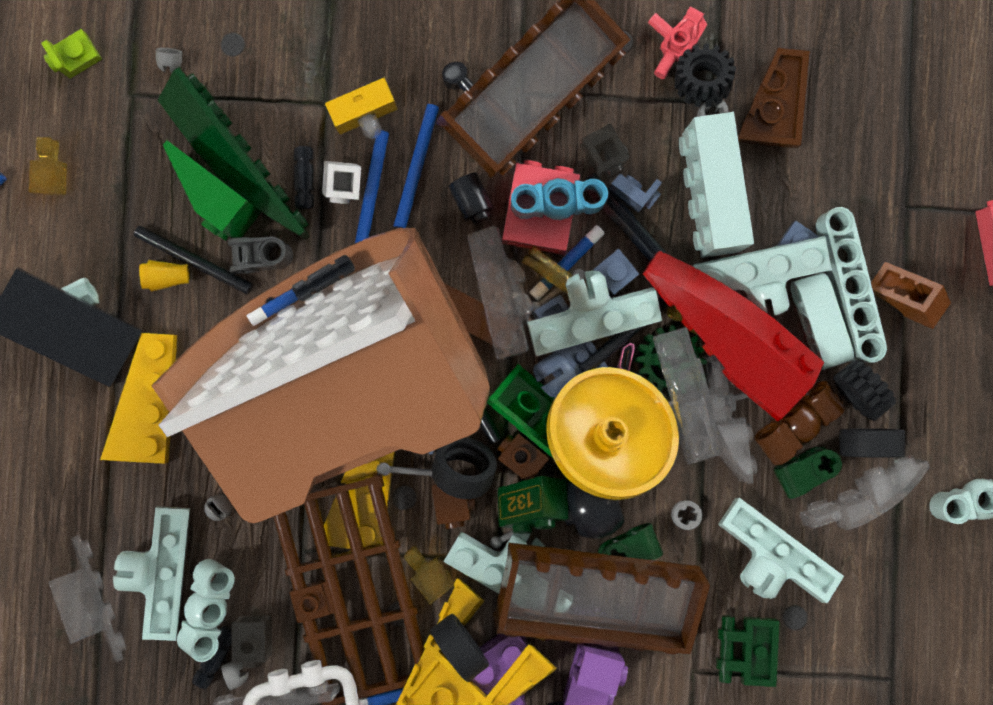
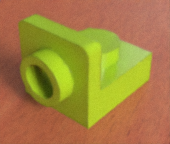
(71, 54)

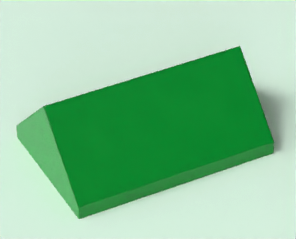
(524, 405)

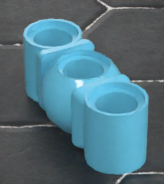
(573, 192)

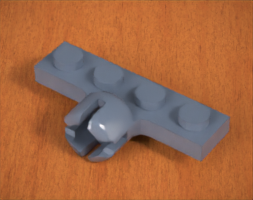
(563, 362)

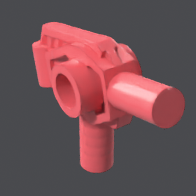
(677, 39)

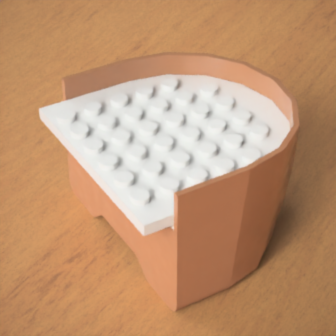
(328, 378)

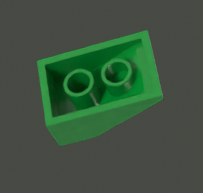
(222, 208)

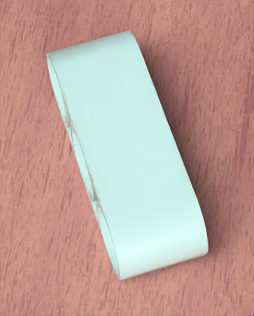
(822, 320)

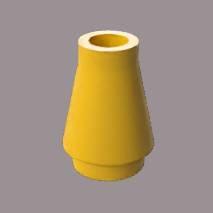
(162, 275)

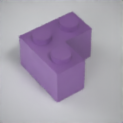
(500, 654)
(595, 675)

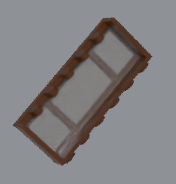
(534, 83)
(600, 599)

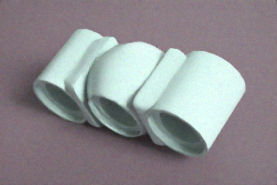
(965, 502)
(205, 624)

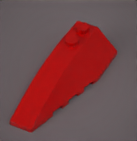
(747, 341)

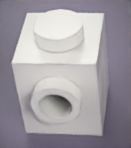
(341, 181)

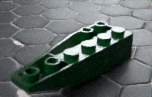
(209, 134)

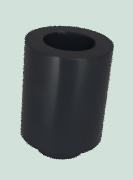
(471, 198)

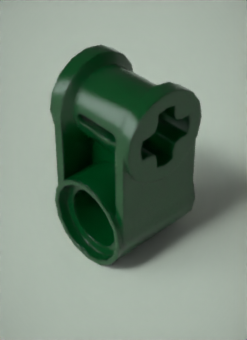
(803, 474)
(635, 543)

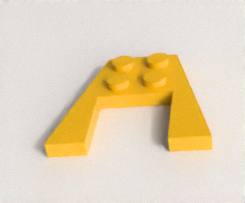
(438, 683)

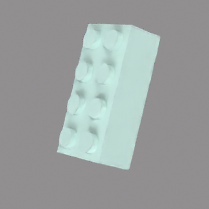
(716, 185)

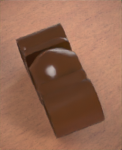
(801, 424)

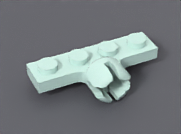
(766, 271)
(593, 314)
(777, 556)
(481, 561)
(158, 573)

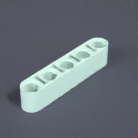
(856, 270)

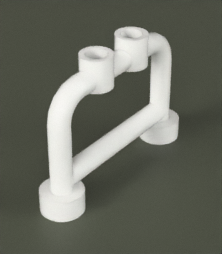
(312, 675)

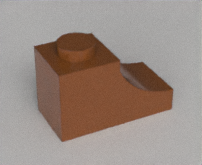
(911, 294)

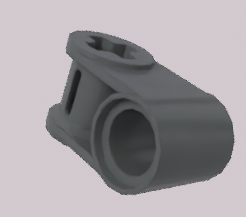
(252, 254)

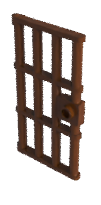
(326, 597)

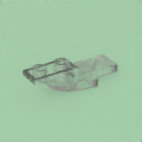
(688, 395)
(732, 432)
(877, 494)

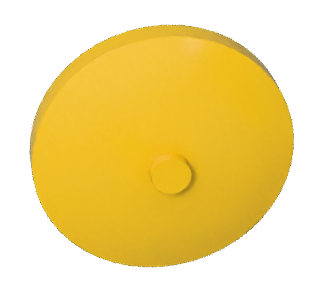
(612, 433)

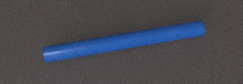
(416, 166)
(372, 186)

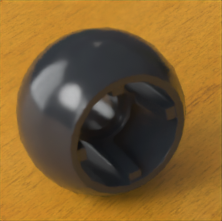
(591, 514)

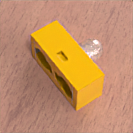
(362, 108)

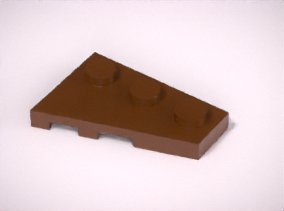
(779, 102)

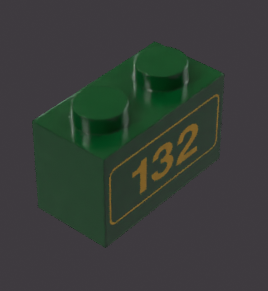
(532, 504)

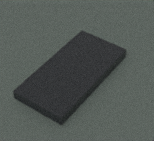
(65, 327)

